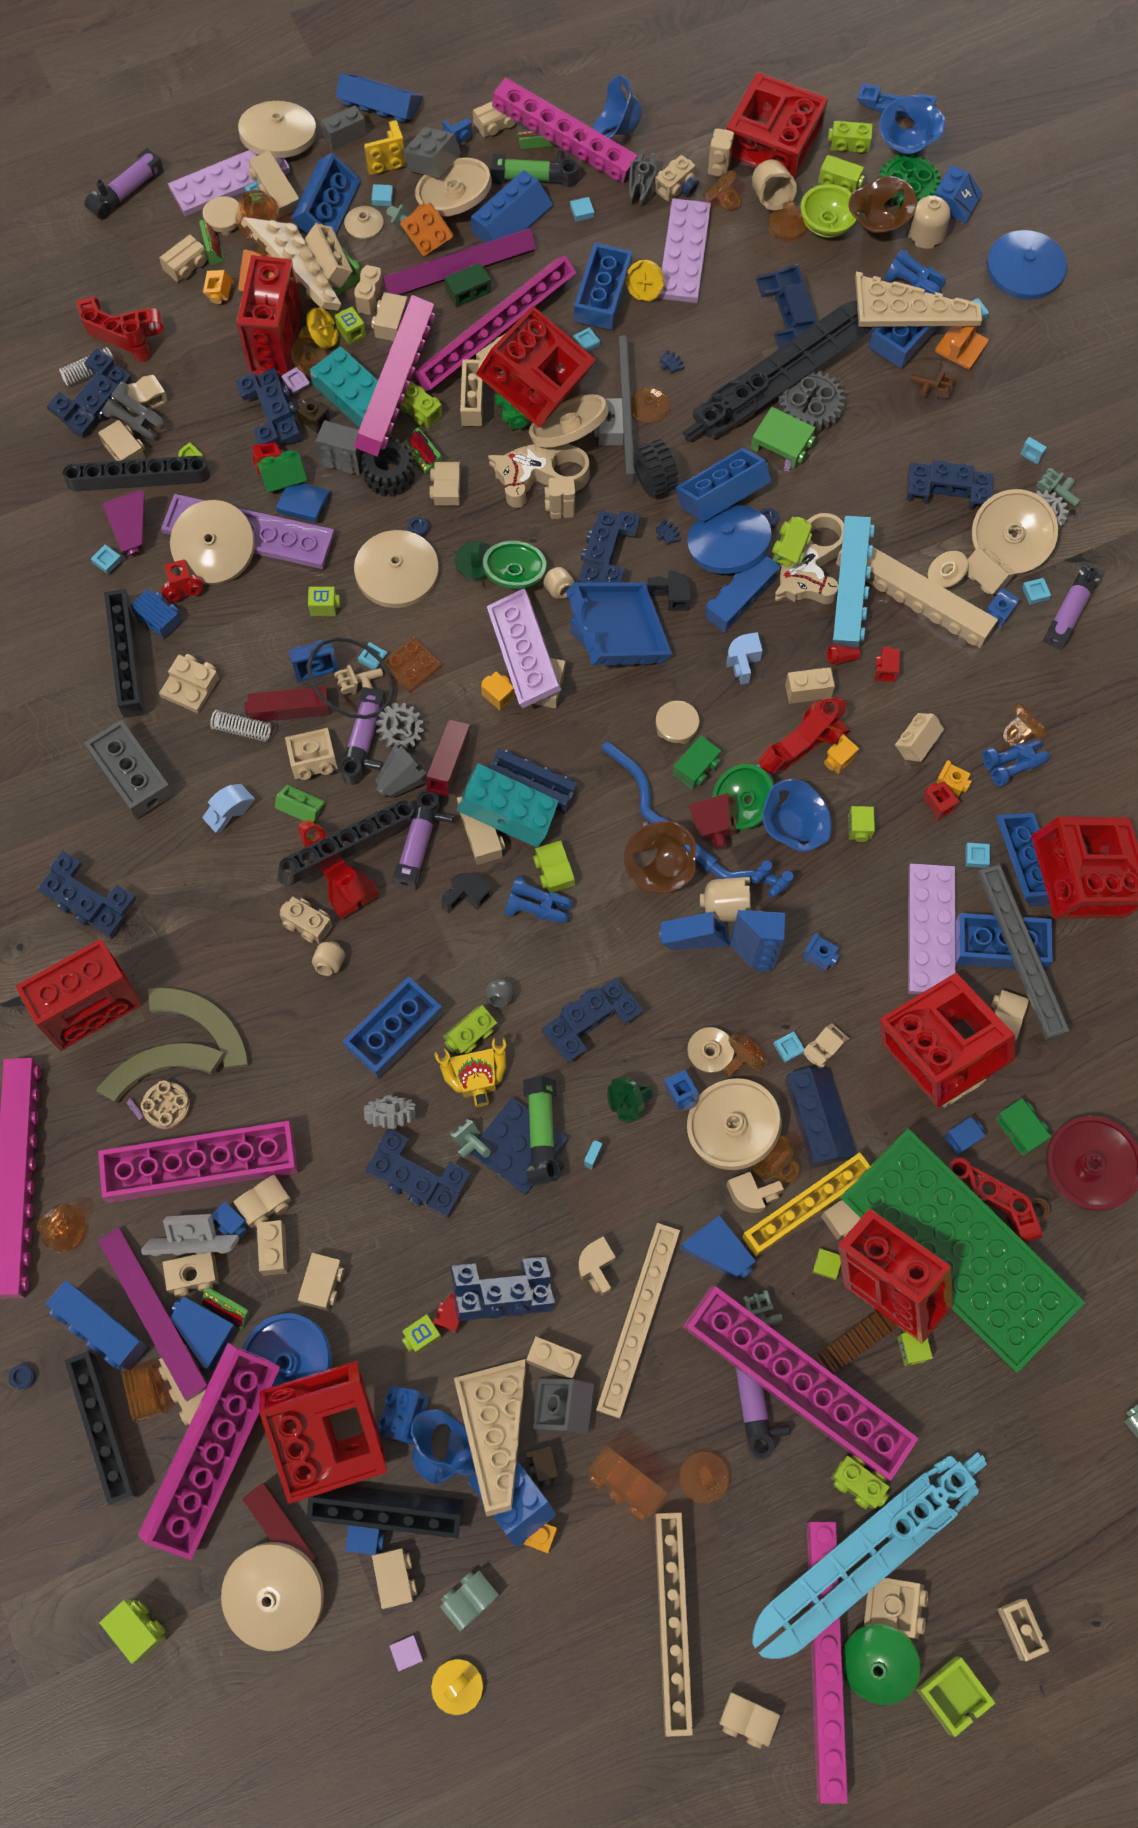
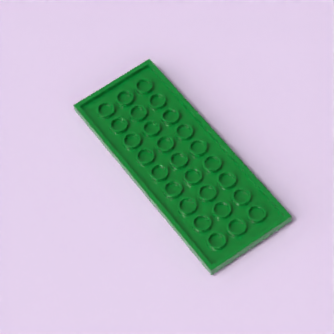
(995, 1276)

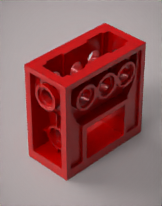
(789, 126)
(269, 315)
(534, 366)
(1096, 880)
(78, 995)
(931, 1049)
(896, 1275)
(323, 1461)

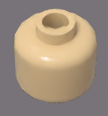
(557, 582)
(328, 958)

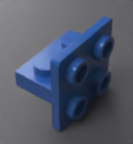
(399, 1412)

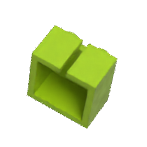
(133, 1630)
(953, 1694)

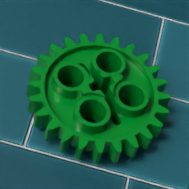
(915, 172)

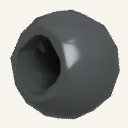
(499, 993)

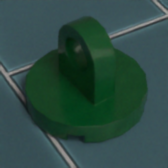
(470, 560)
(628, 1098)

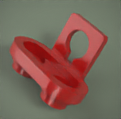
(181, 585)

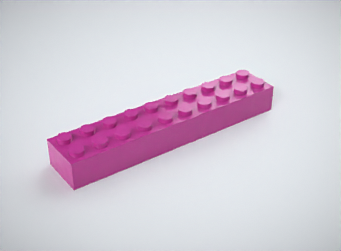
(800, 1383)

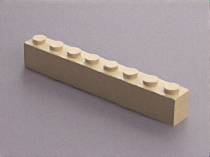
(928, 598)
(673, 1625)

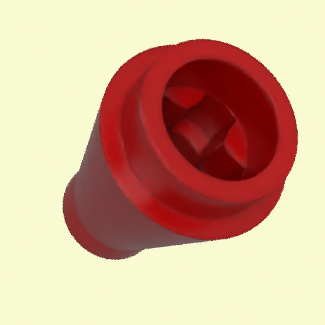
(841, 653)

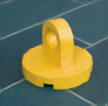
(645, 280)
(320, 328)
(457, 1687)

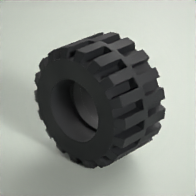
(655, 468)
(392, 480)

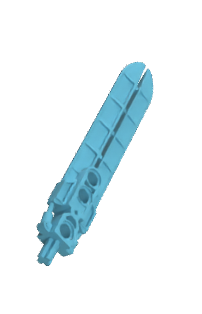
(881, 1563)

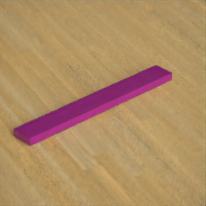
(441, 267)
(153, 1314)

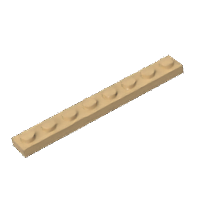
(638, 1321)

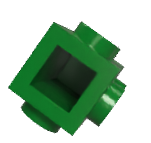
(510, 414)

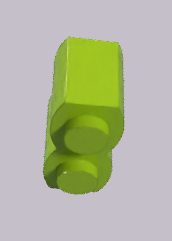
(554, 867)

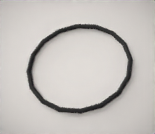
(330, 704)

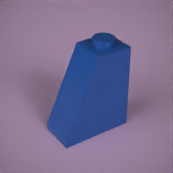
(694, 932)
(720, 1250)
(202, 1331)

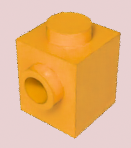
(498, 690)

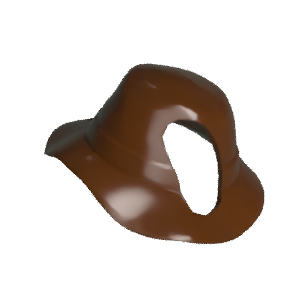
(872, 201)
(672, 863)

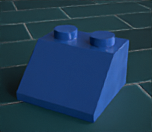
(323, 662)

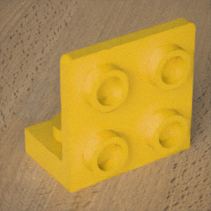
(386, 153)

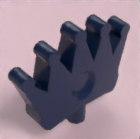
(671, 362)
(667, 533)

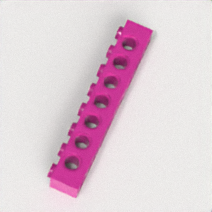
(563, 130)

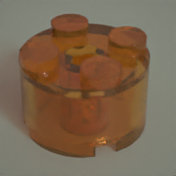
(257, 206)

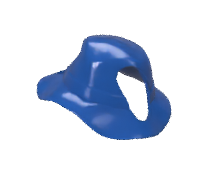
(619, 111)
(927, 120)
(799, 818)
(459, 1456)

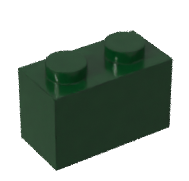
(467, 284)

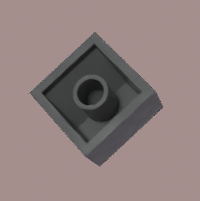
(563, 1406)

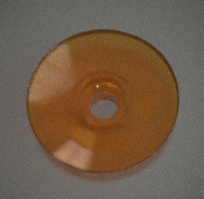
(304, 350)
(649, 411)

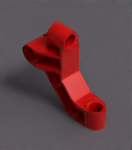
(125, 331)
(817, 726)
(345, 883)
(1024, 1223)

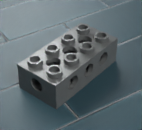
(128, 769)

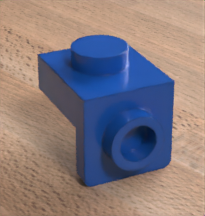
(462, 130)

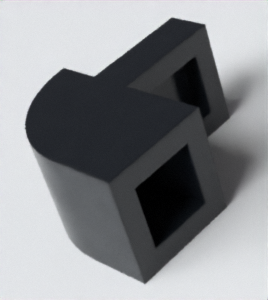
(675, 587)
(467, 887)

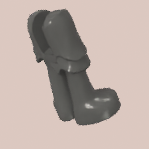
(137, 423)

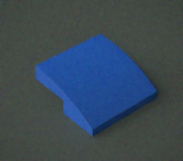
(303, 501)

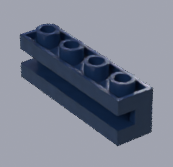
(536, 777)

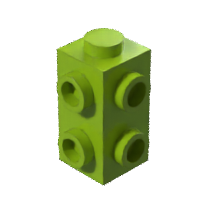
(850, 136)
(841, 173)
(421, 406)
(794, 537)
(472, 1027)
(865, 1486)

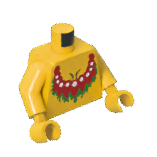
(475, 1072)

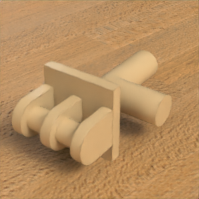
(350, 682)

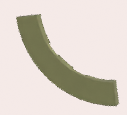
(205, 1014)
(157, 1060)

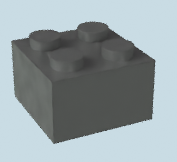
(432, 152)
(337, 448)

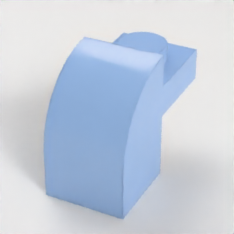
(742, 651)
(225, 804)

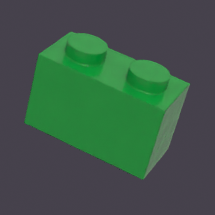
(281, 471)
(696, 763)
(1023, 1127)

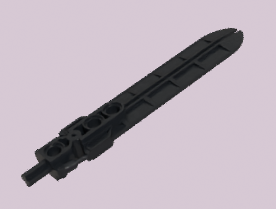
(726, 401)

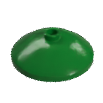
(514, 564)
(742, 783)
(883, 1647)

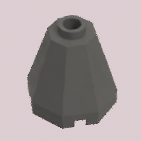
(400, 772)

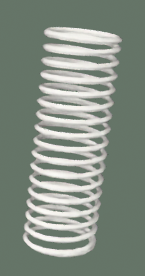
(62, 370)
(216, 723)

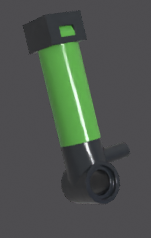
(562, 171)
(543, 1166)

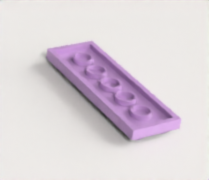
(221, 179)
(685, 250)
(523, 648)
(930, 925)

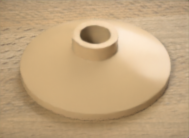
(364, 222)
(948, 568)
(712, 1039)

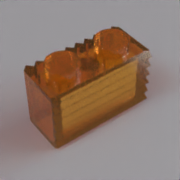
(144, 1392)

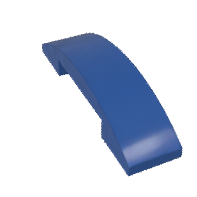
(872, 97)

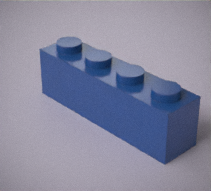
(741, 593)

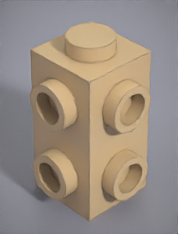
(671, 179)
(919, 737)
(306, 920)

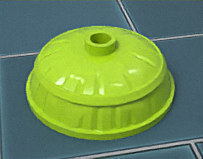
(827, 210)

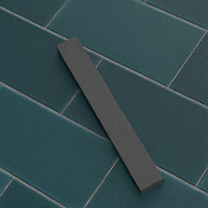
(626, 405)
(1023, 952)

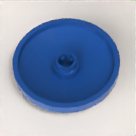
(1026, 265)
(730, 540)
(292, 1344)

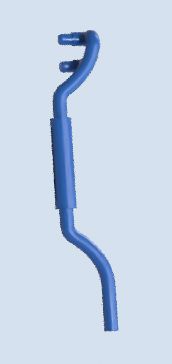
(703, 857)

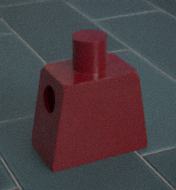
(715, 819)

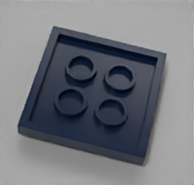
(510, 1145)

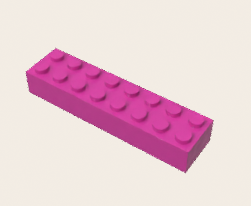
(197, 1162)
(208, 1452)

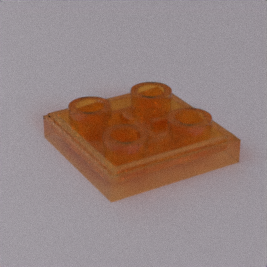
(412, 664)

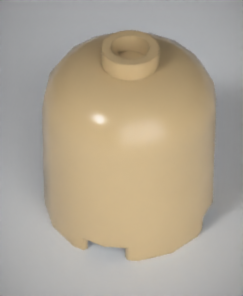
(773, 184)
(929, 222)
(726, 897)

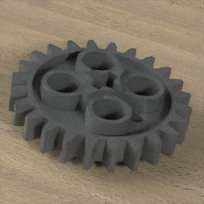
(827, 404)

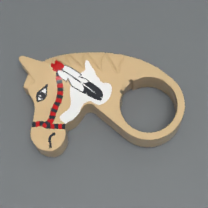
(536, 464)
(807, 578)

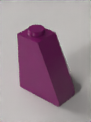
(127, 520)

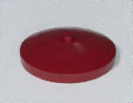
(1093, 1163)

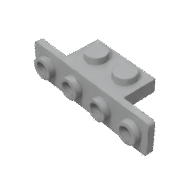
(189, 1235)

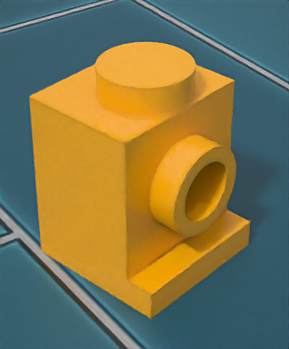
(217, 286)
(841, 755)
(955, 778)
(542, 1538)

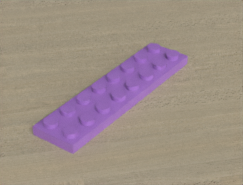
(274, 535)

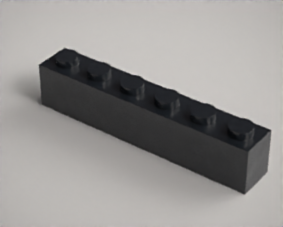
(124, 653)
(101, 1429)
(388, 1511)

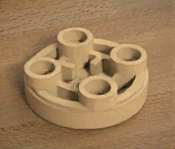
(221, 214)
(677, 722)
(165, 1105)

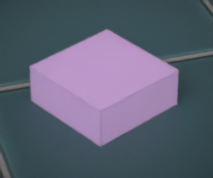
(295, 381)
(406, 1653)

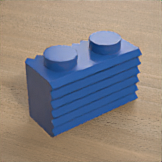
(156, 613)

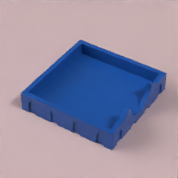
(618, 623)

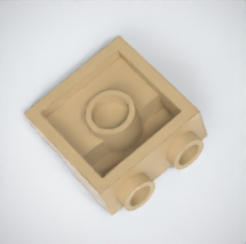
(189, 683)
(311, 754)
(897, 1605)

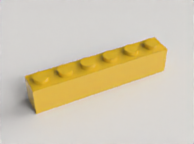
(804, 1206)

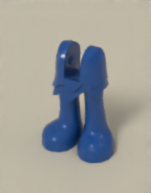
(928, 276)
(1021, 752)
(545, 910)

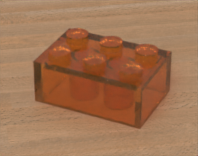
(626, 1484)

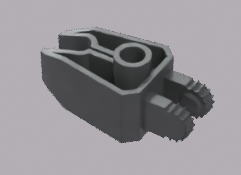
(642, 175)

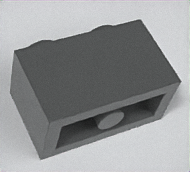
(343, 127)

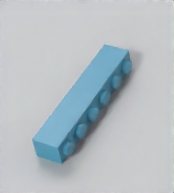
(852, 581)

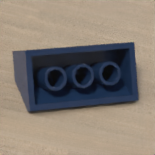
(820, 1116)

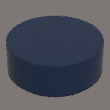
(690, 186)
(771, 515)
(418, 526)
(21, 1377)

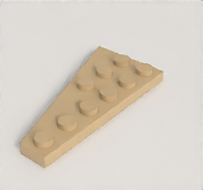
(286, 242)
(906, 305)
(492, 1419)

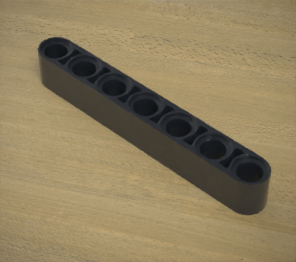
(123, 473)
(340, 850)

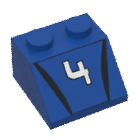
(959, 192)

